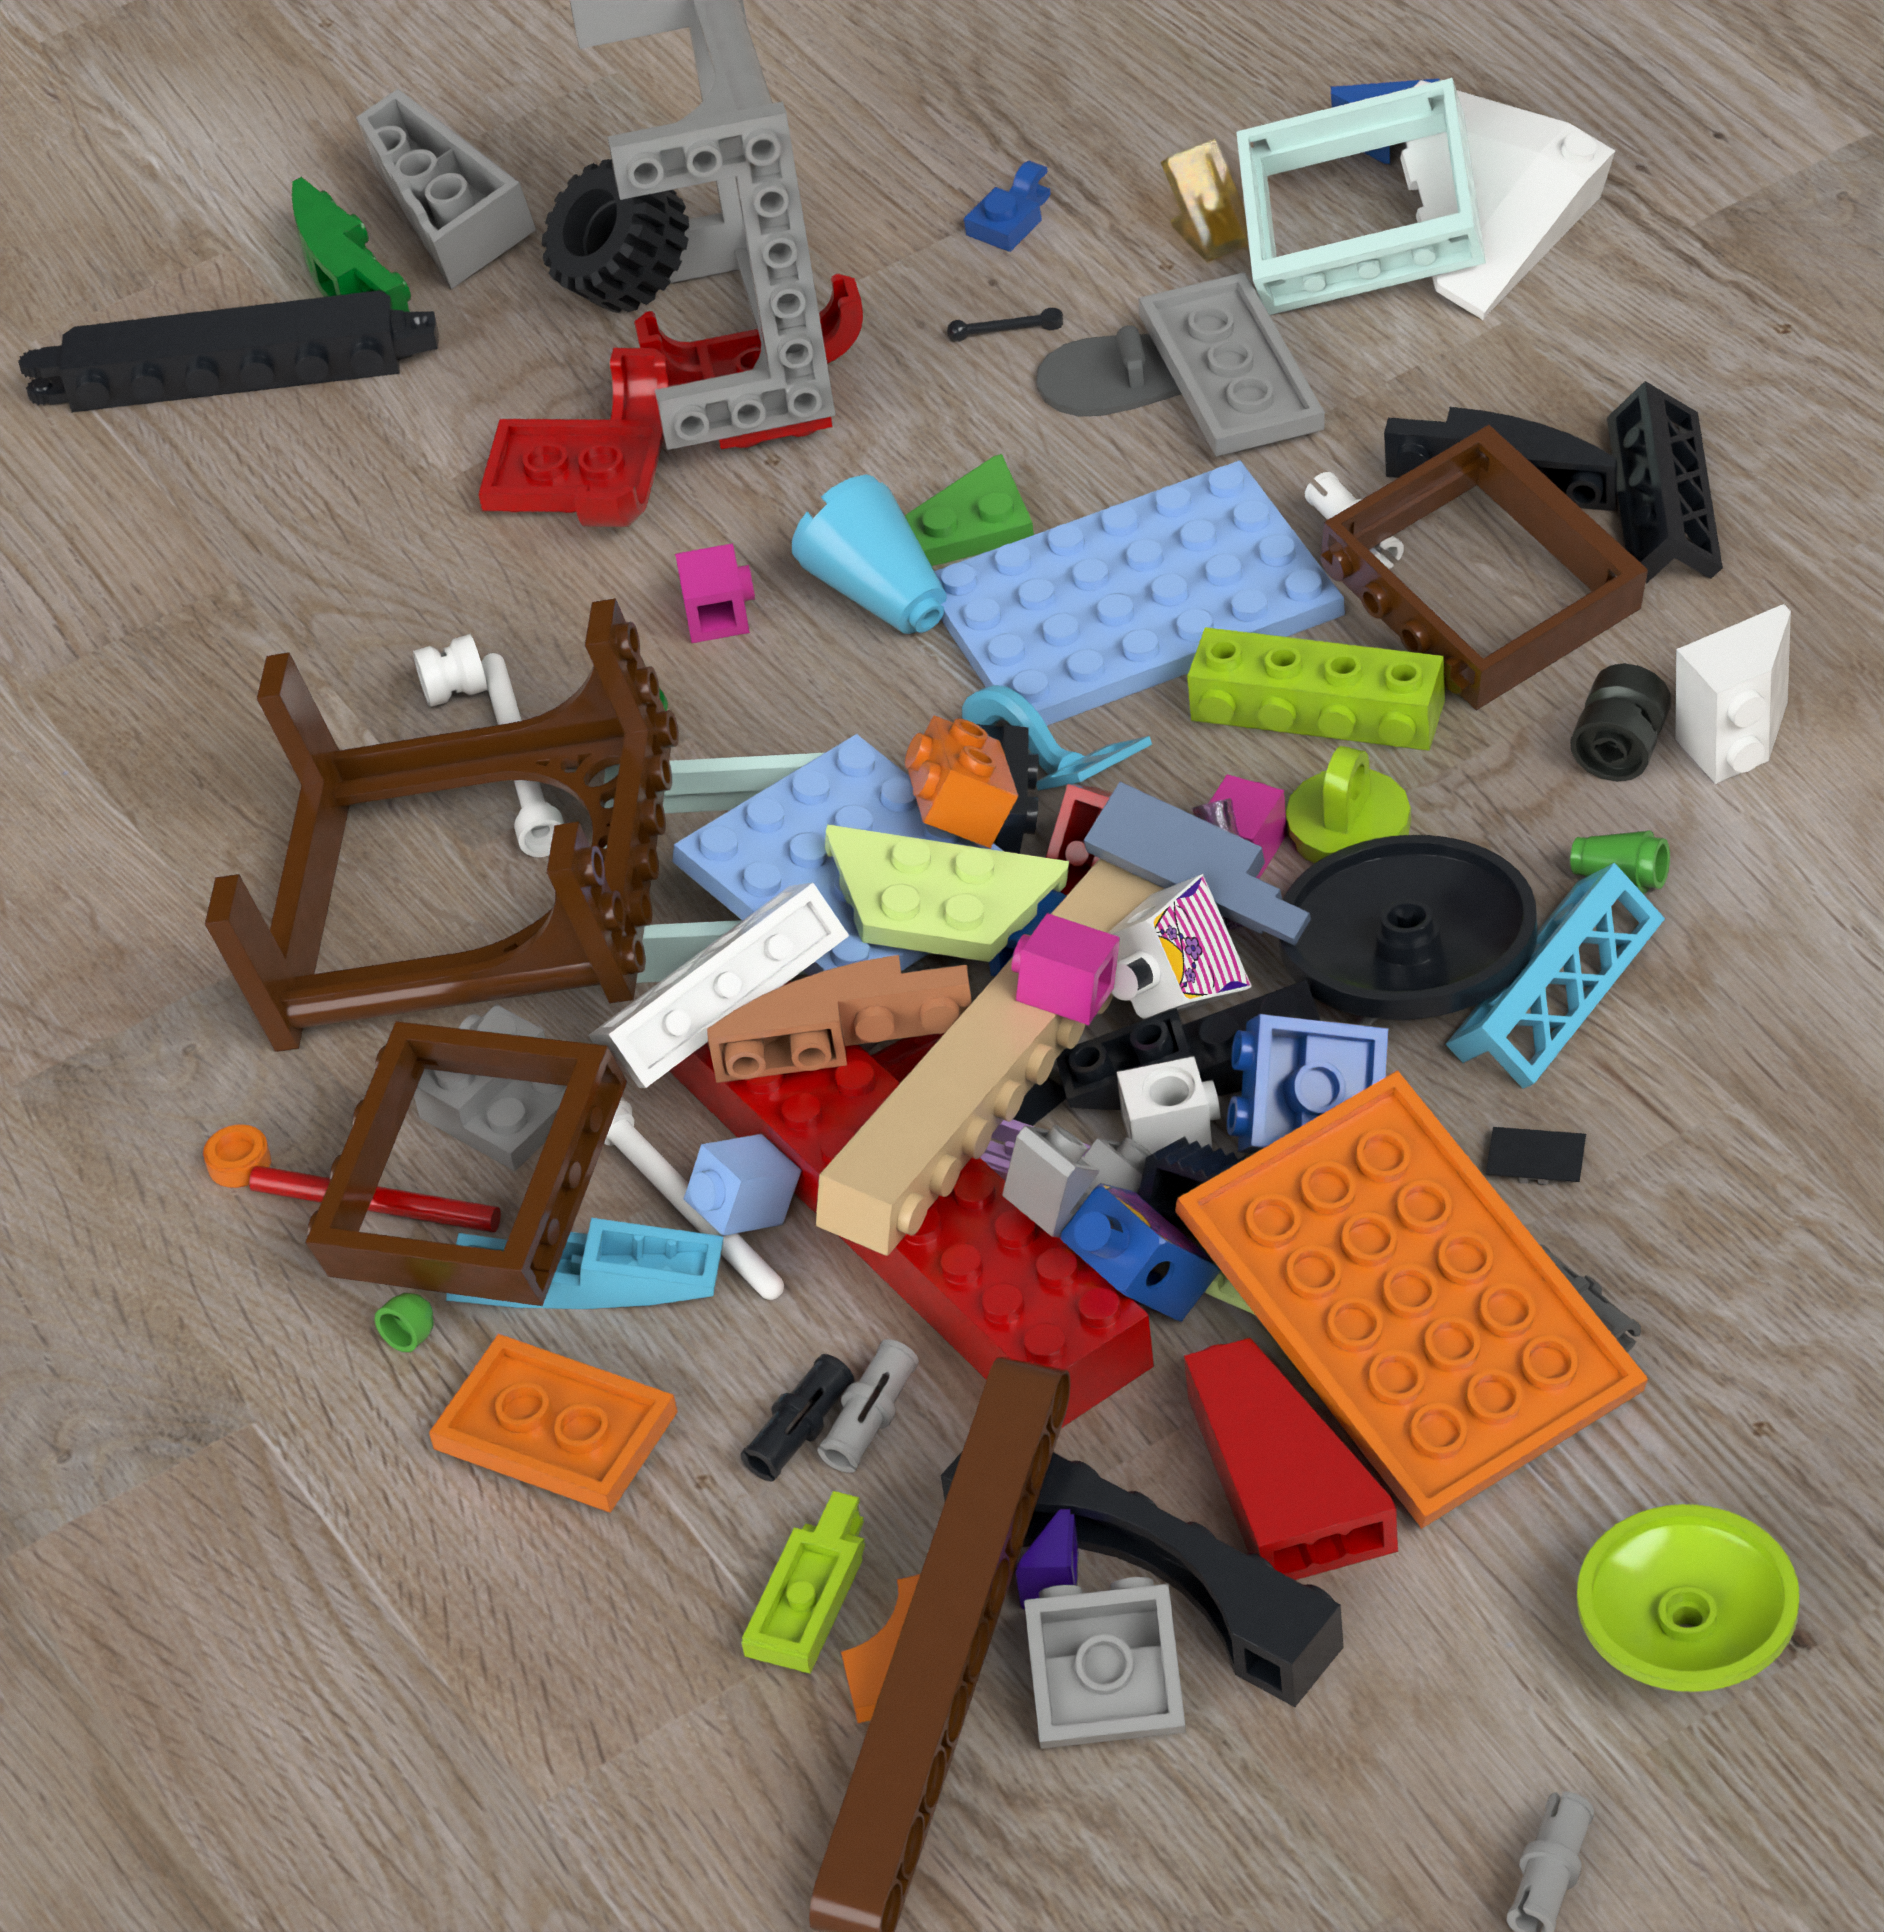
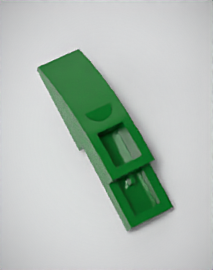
(337, 250)

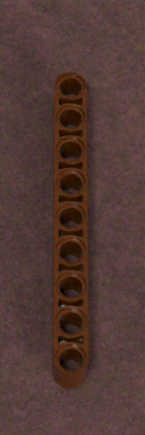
(940, 1650)

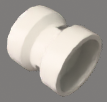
(453, 669)

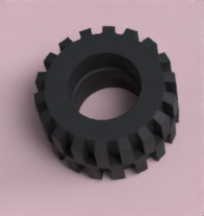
(611, 246)

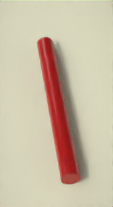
(384, 1201)

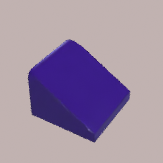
(1050, 1559)

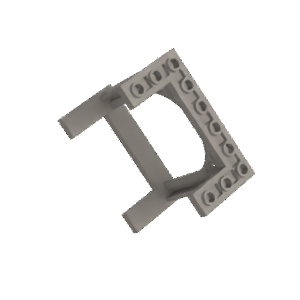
(761, 230)

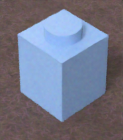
(742, 1184)

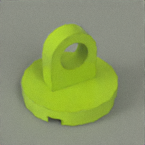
(1345, 806)

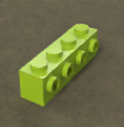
(1316, 688)

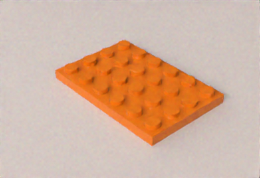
(1410, 1297)

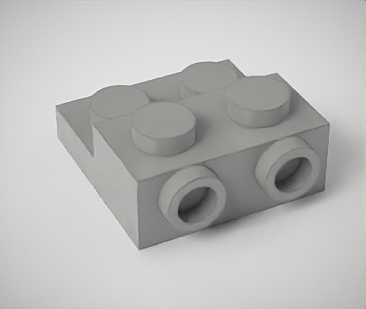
(490, 1113)
(1104, 1663)

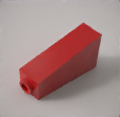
(1283, 1469)

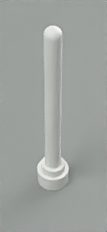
(536, 818)
(674, 1187)

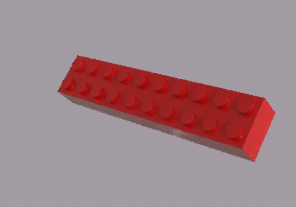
(977, 1261)

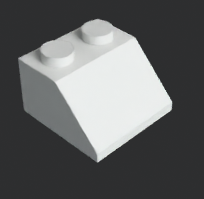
(1733, 694)

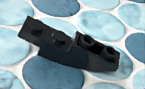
(1571, 463)
(1093, 1065)

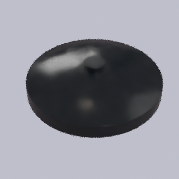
(1411, 927)

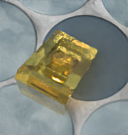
(1209, 202)

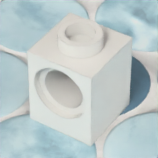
(1167, 1103)

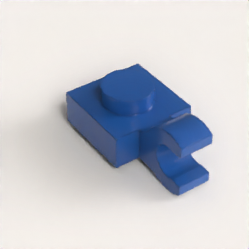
(1010, 216)

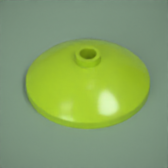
(1695, 1570)

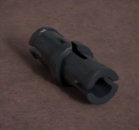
(772, 1445)

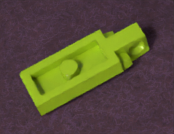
(807, 1588)

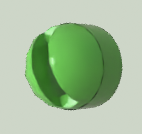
(405, 1321)

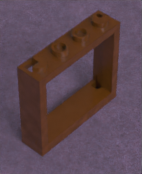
(1535, 504)
(553, 1195)

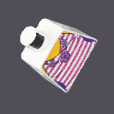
(1176, 952)

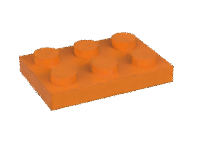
(553, 1422)

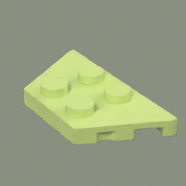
(938, 892)

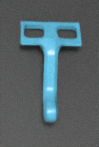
(1062, 766)

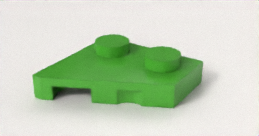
(972, 515)

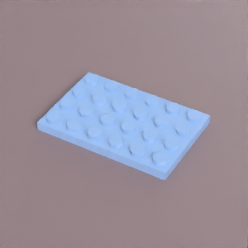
(1129, 592)

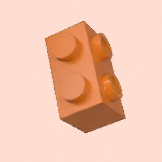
(961, 779)

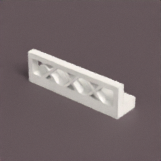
(732, 971)

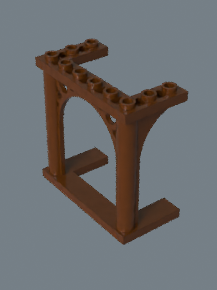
(599, 891)

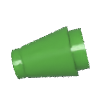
(1638, 854)

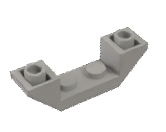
(1053, 1179)

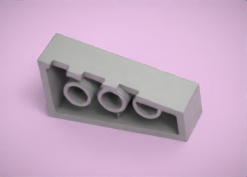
(448, 190)

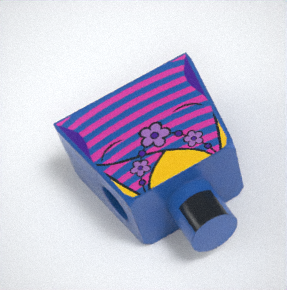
(1128, 1238)

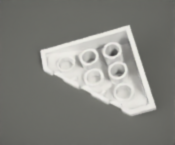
(1530, 189)

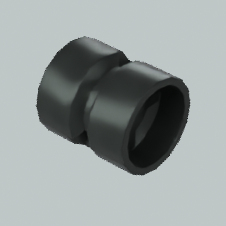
(1620, 722)

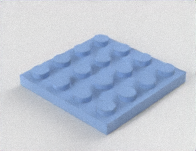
(781, 839)

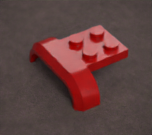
(740, 351)
(585, 464)

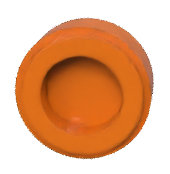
(234, 1153)

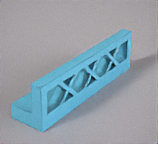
(1558, 947)

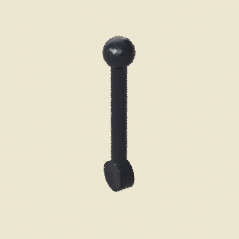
(1049, 319)

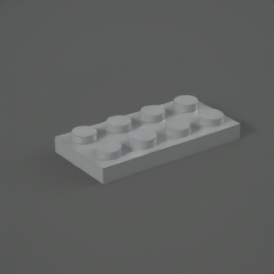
(1231, 364)

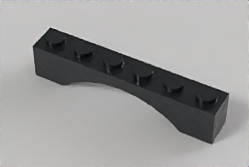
(1270, 1624)

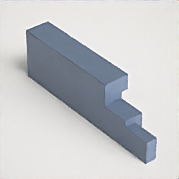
(1176, 846)

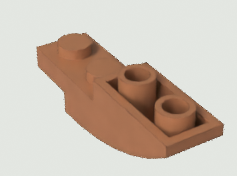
(817, 1016)

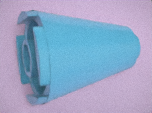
(871, 555)

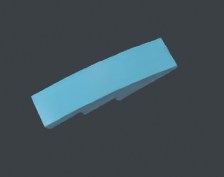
(621, 1267)

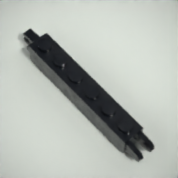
(227, 351)

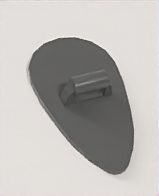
(1105, 375)

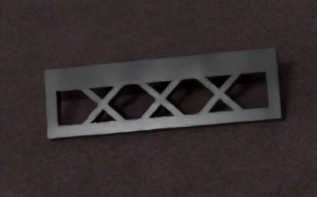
(1651, 470)

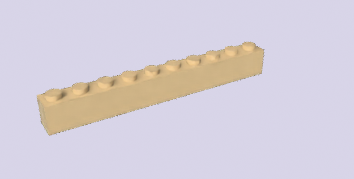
(960, 1090)

